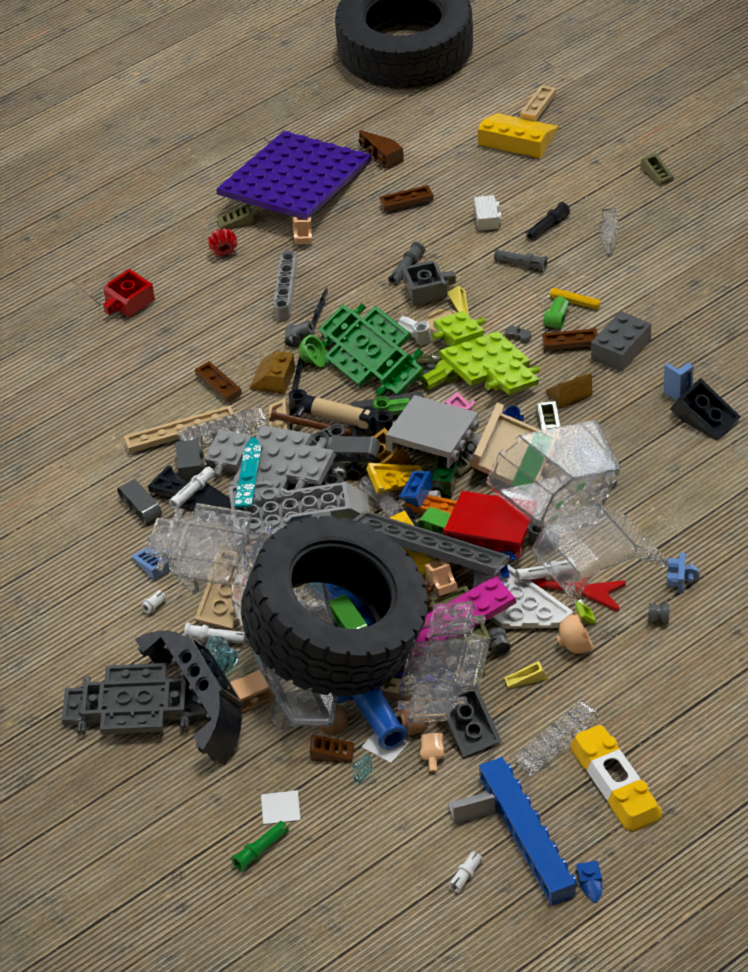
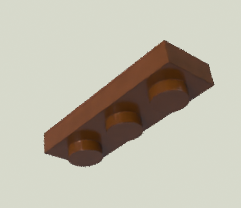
(406, 198)
(568, 339)
(218, 381)

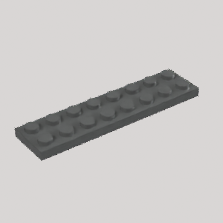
(436, 545)

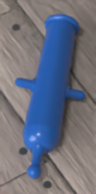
(380, 717)

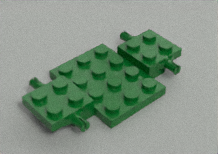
(371, 348)

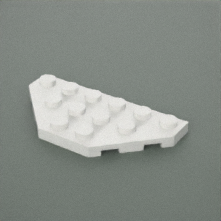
(533, 607)

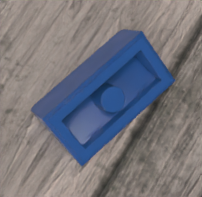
(417, 488)

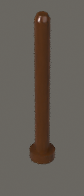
(301, 421)

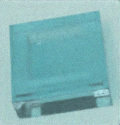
(362, 768)

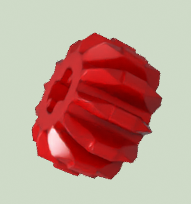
(222, 242)

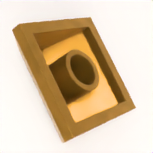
(571, 390)

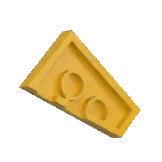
(390, 476)

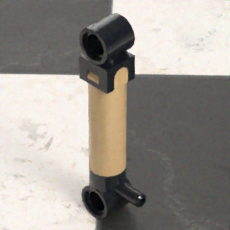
(366, 419)

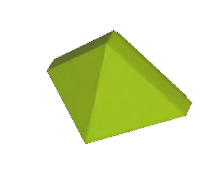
(585, 613)

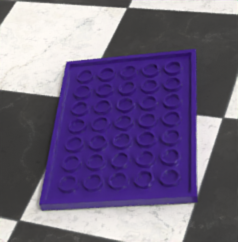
(294, 175)

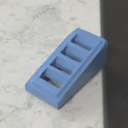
(149, 568)

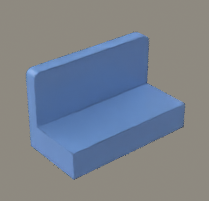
(677, 381)

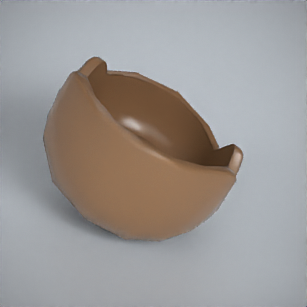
(340, 722)

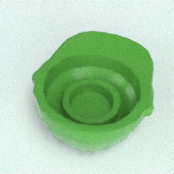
(313, 351)

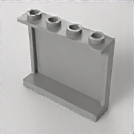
(433, 428)

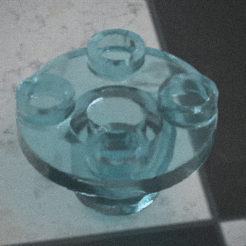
(224, 655)

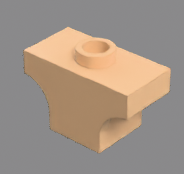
(302, 231)
(440, 575)

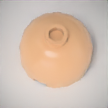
(574, 635)

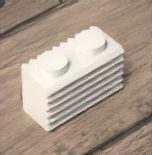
(487, 212)

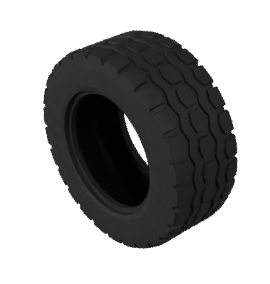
(311, 650)

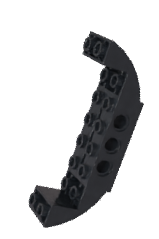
(207, 682)

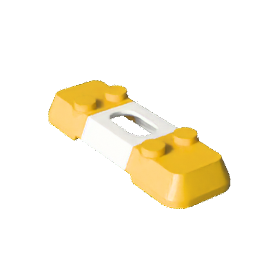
(627, 799)

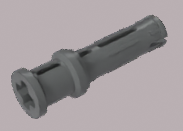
(410, 258)
(529, 260)

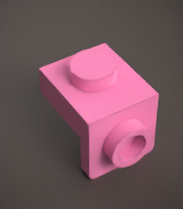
(458, 401)

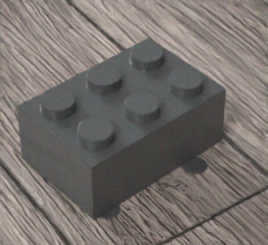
(621, 341)

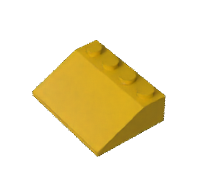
(516, 135)

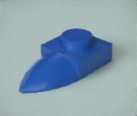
(590, 879)

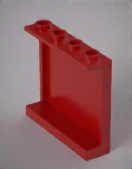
(487, 523)

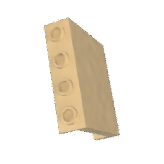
(498, 435)

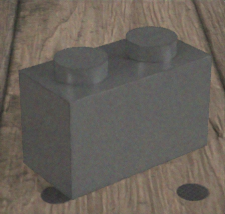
(188, 458)

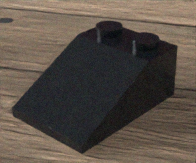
(705, 410)

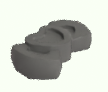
(518, 334)

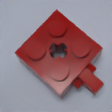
(127, 294)

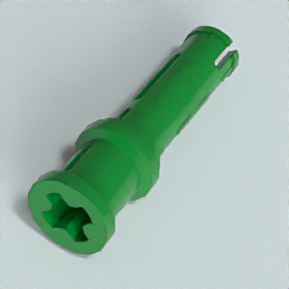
(253, 851)

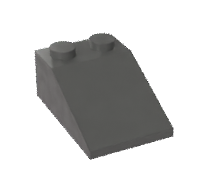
(472, 725)

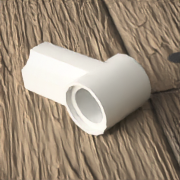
(419, 330)

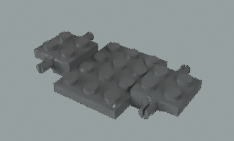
(131, 701)

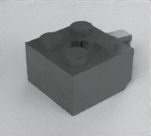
(426, 282)

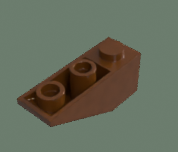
(385, 150)

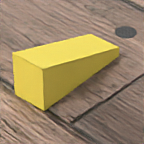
(459, 299)
(527, 675)

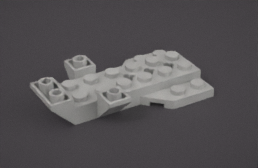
(284, 506)

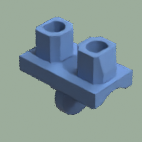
(677, 579)

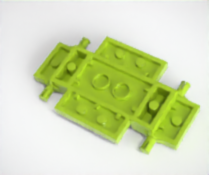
(483, 357)

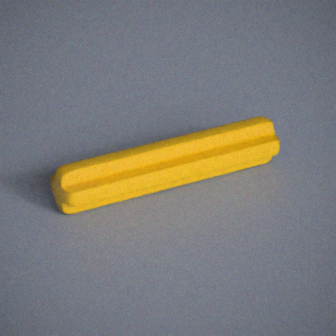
(575, 298)

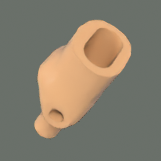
(432, 749)

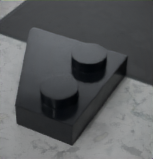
(167, 483)

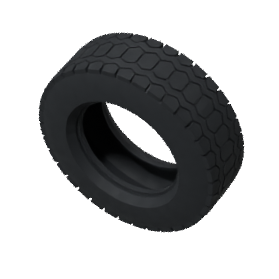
(403, 58)

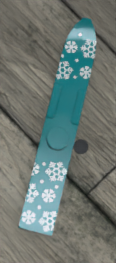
(248, 474)

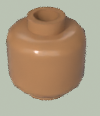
(413, 728)

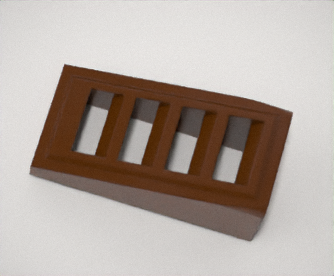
(331, 744)

